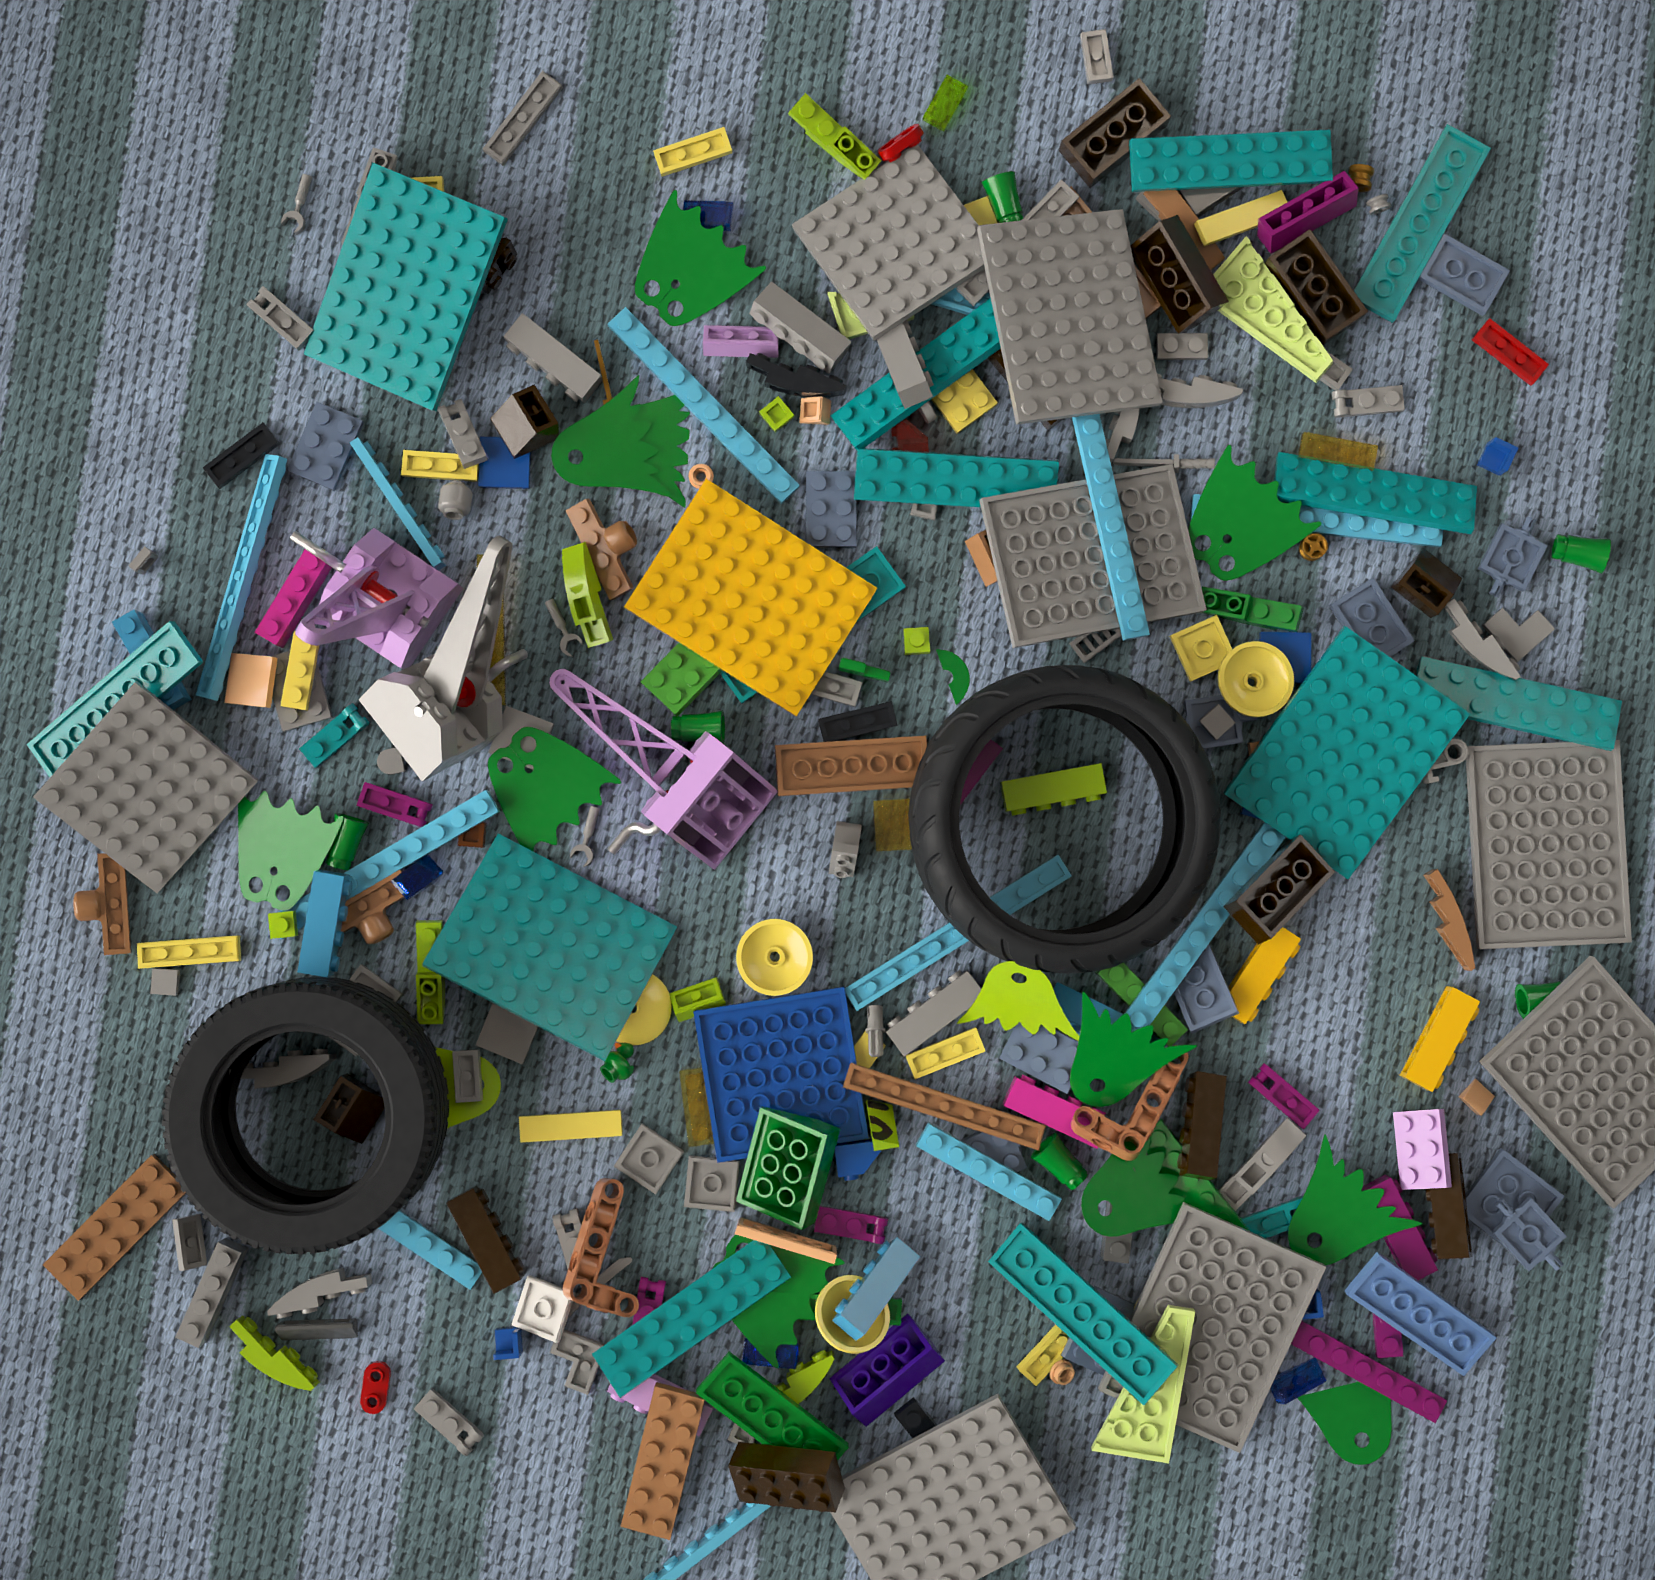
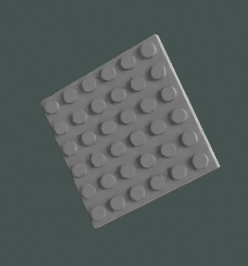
(893, 241)
(146, 787)

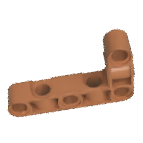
(1112, 1136)
(588, 1259)

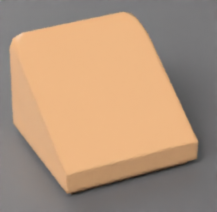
(815, 410)
(1477, 1097)

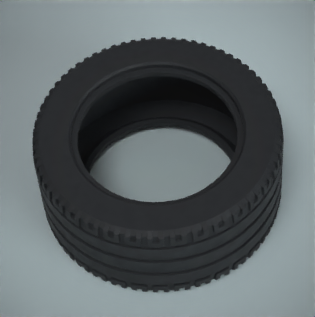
(222, 1173)

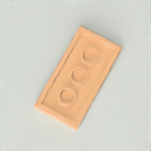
(786, 1240)

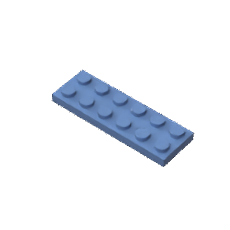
(1420, 1313)

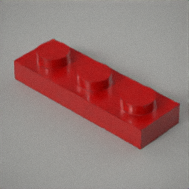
(1510, 352)

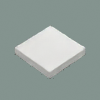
(542, 1309)

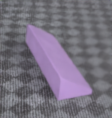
(739, 341)

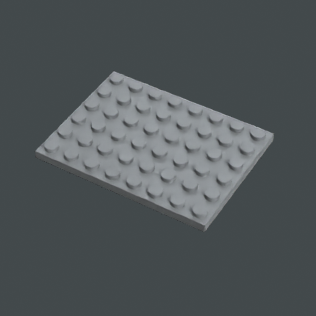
(1069, 316)
(1055, 566)
(1547, 845)
(1587, 1078)
(1246, 1315)
(952, 1501)

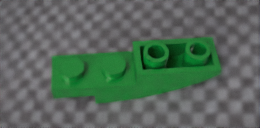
(1252, 610)

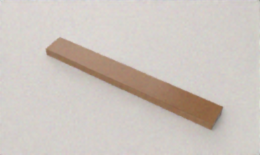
(944, 1106)

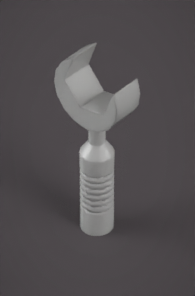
(300, 200)
(561, 624)
(588, 832)

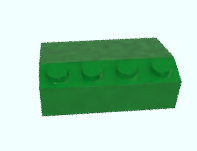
(788, 1166)

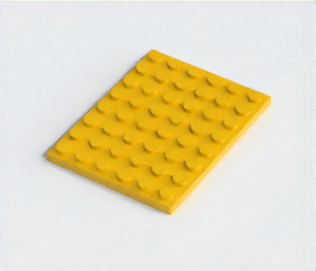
(750, 597)

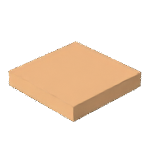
(251, 680)

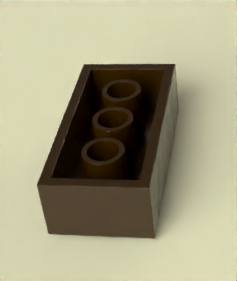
(1104, 138)
(1178, 274)
(1316, 287)
(1279, 889)
(787, 1477)

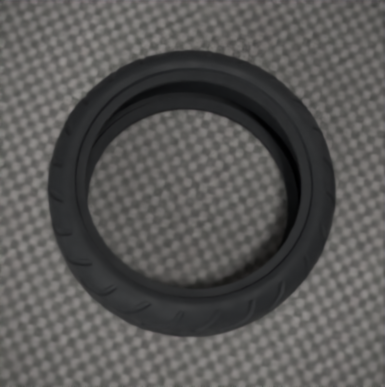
(1188, 809)

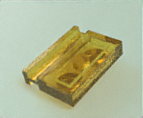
(892, 825)

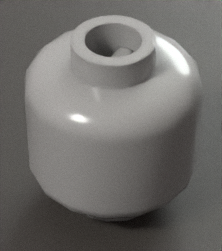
(455, 500)

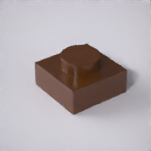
(474, 837)

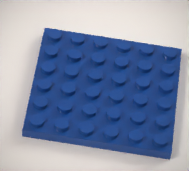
(782, 1057)

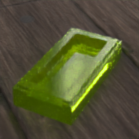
(945, 103)

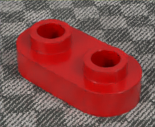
(907, 138)
(375, 1388)

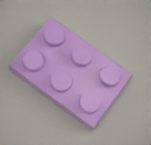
(1422, 1149)

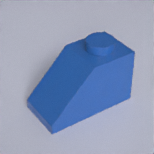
(854, 1158)

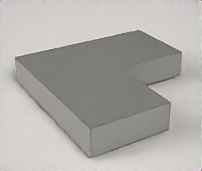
(1518, 638)
(584, 1366)

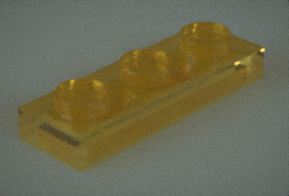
(1337, 451)
(696, 1107)

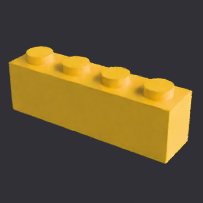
(1259, 972)
(1440, 1038)

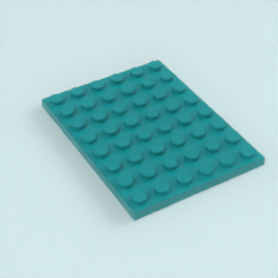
(405, 286)
(1346, 751)
(550, 947)

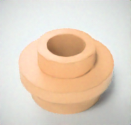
(700, 468)
(1062, 1372)

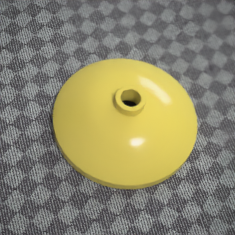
(1267, 668)
(763, 973)
(651, 1015)
(824, 1312)

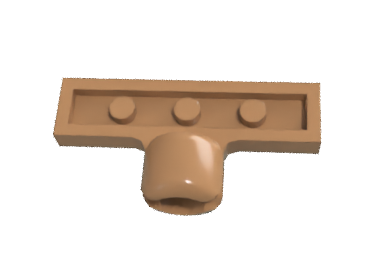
(604, 546)
(108, 906)
(369, 908)

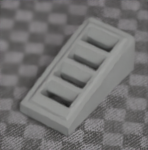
(1102, 644)

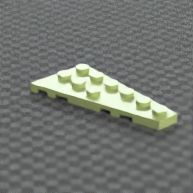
(1267, 313)
(1149, 1429)

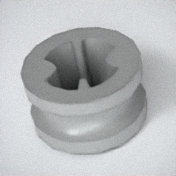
(1379, 204)

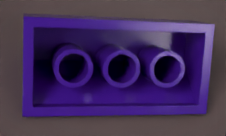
(887, 1371)

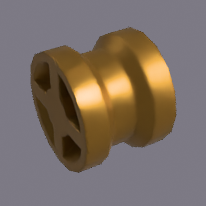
(1361, 176)
(1316, 543)

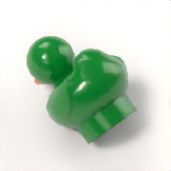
(616, 1064)

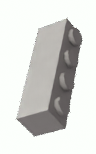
(799, 327)
(553, 358)
(906, 365)
(934, 1013)
(211, 1292)

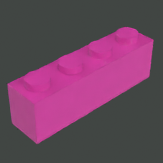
(293, 599)
(1045, 1106)

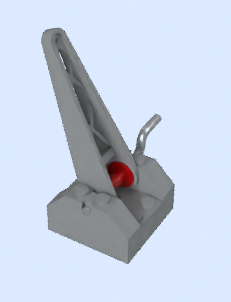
(447, 701)

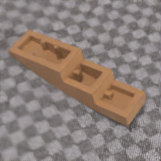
(1170, 204)
(1454, 928)

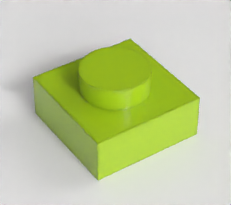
(776, 414)
(916, 641)
(282, 924)

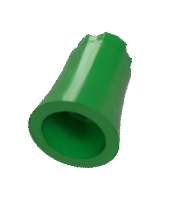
(1004, 197)
(1582, 551)
(692, 726)
(346, 842)
(1531, 995)
(1060, 1161)

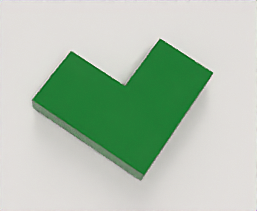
(861, 669)

